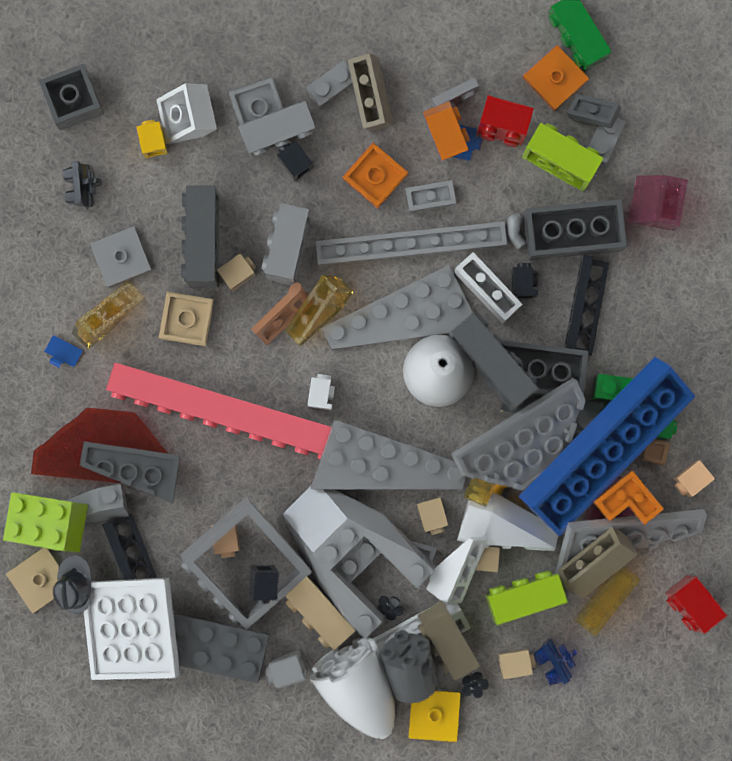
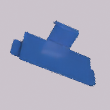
(472, 144)
(62, 352)

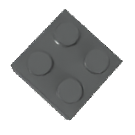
(71, 97)

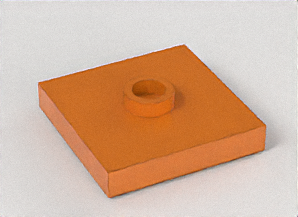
(555, 78)
(375, 175)

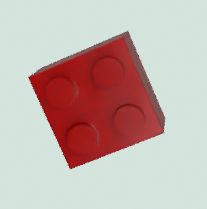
(505, 121)
(695, 604)

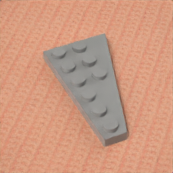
(415, 311)
(659, 529)

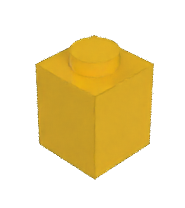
(151, 139)

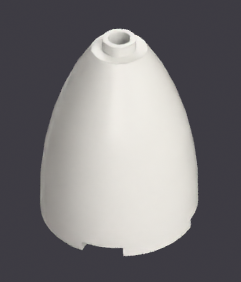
(428, 380)
(357, 687)

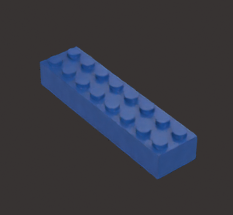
(607, 445)

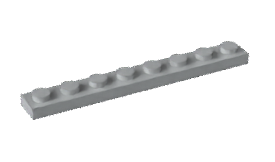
(411, 243)

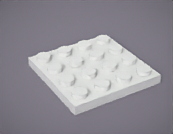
(131, 630)

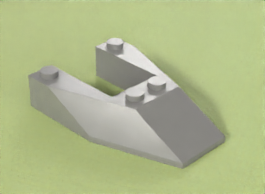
(341, 540)

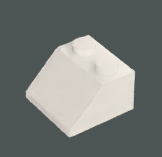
(186, 113)

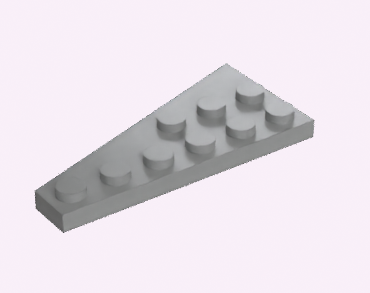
(370, 461)

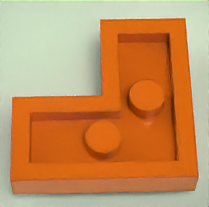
(629, 493)

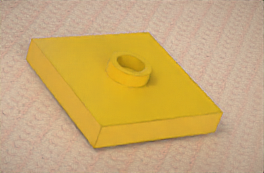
(435, 717)

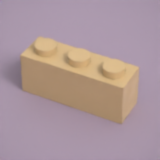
(319, 613)

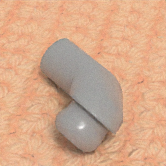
(512, 230)

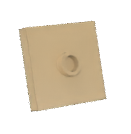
(186, 319)
(36, 579)

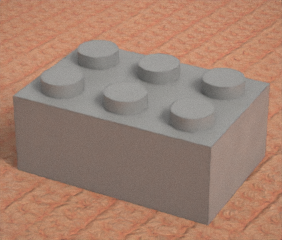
(286, 244)

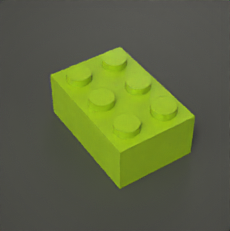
(562, 156)
(45, 522)
(525, 597)

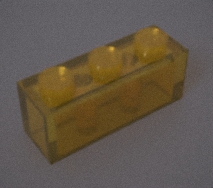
(606, 601)

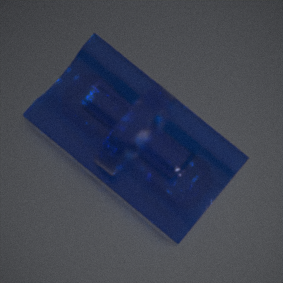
(560, 672)

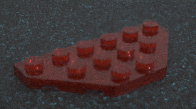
(63, 451)

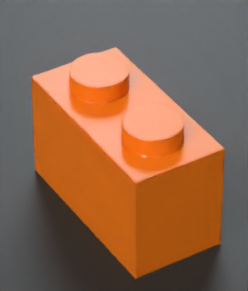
(446, 131)

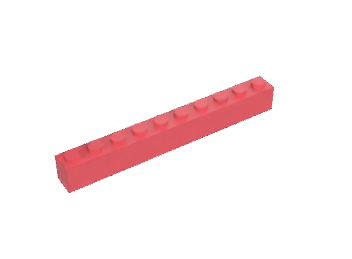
(218, 409)

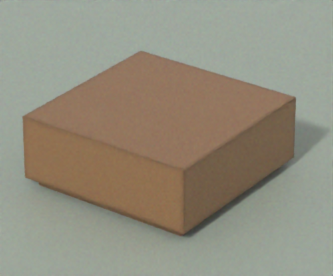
(656, 452)

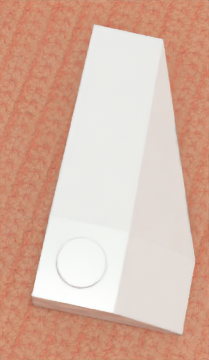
(506, 526)

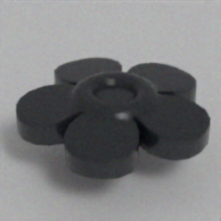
(390, 607)
(474, 685)

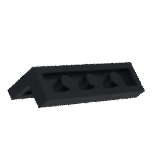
(579, 301)
(120, 550)

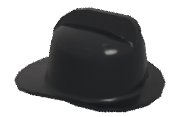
(73, 585)

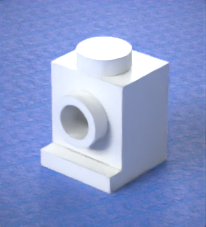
(321, 392)

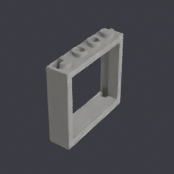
(217, 531)

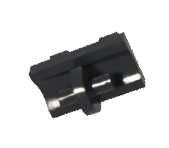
(83, 183)

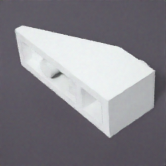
(454, 574)

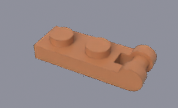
(281, 314)

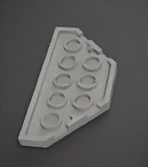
(525, 442)

